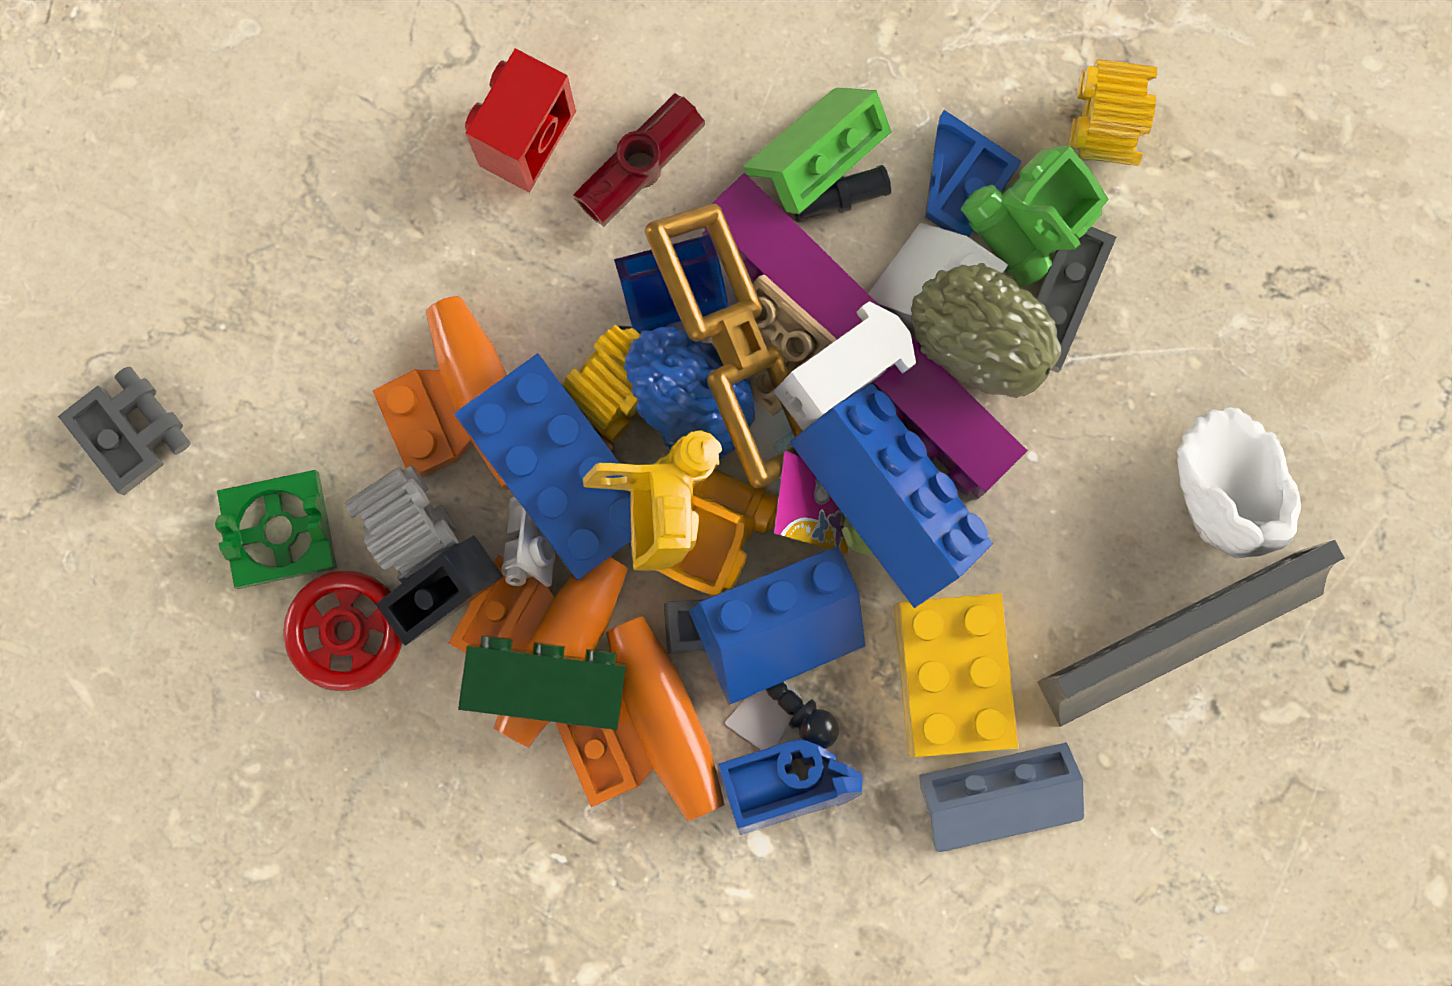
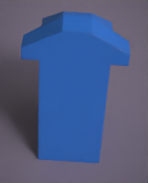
(766, 795)

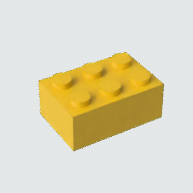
(955, 675)

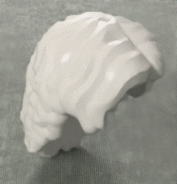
(1237, 484)

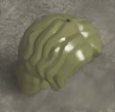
(985, 330)

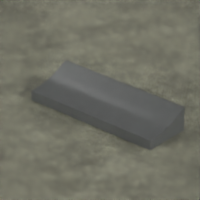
(1189, 633)

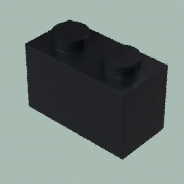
(439, 590)

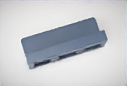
(1003, 797)

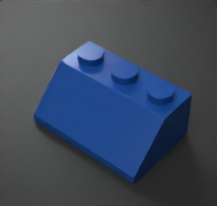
(781, 624)

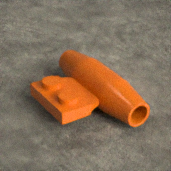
(423, 402)
(533, 614)
(653, 732)

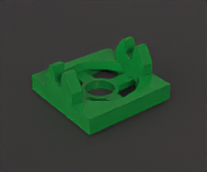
(237, 499)

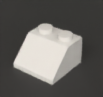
(919, 260)

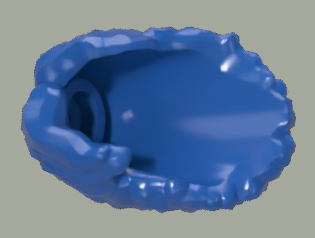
(673, 390)

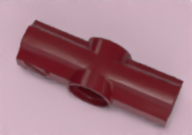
(659, 138)

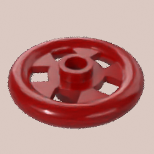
(304, 615)

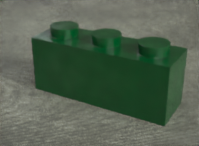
(542, 683)

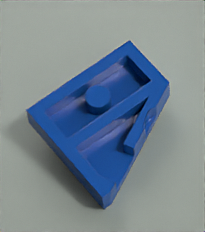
(960, 166)

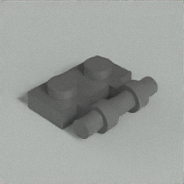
(113, 441)

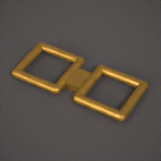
(731, 329)

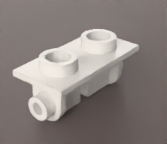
(529, 554)

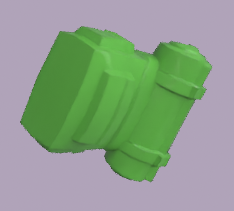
(1038, 214)

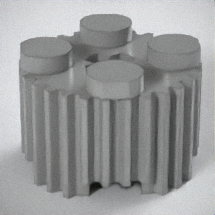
(402, 523)

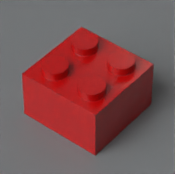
(520, 119)

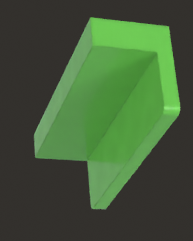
(821, 146)

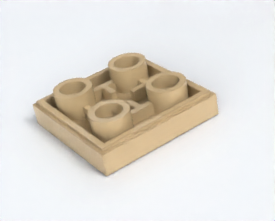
(789, 329)

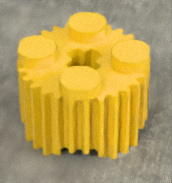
(1113, 111)
(603, 386)

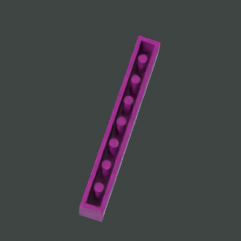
(925, 396)

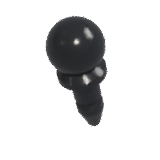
(813, 724)

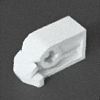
(847, 365)

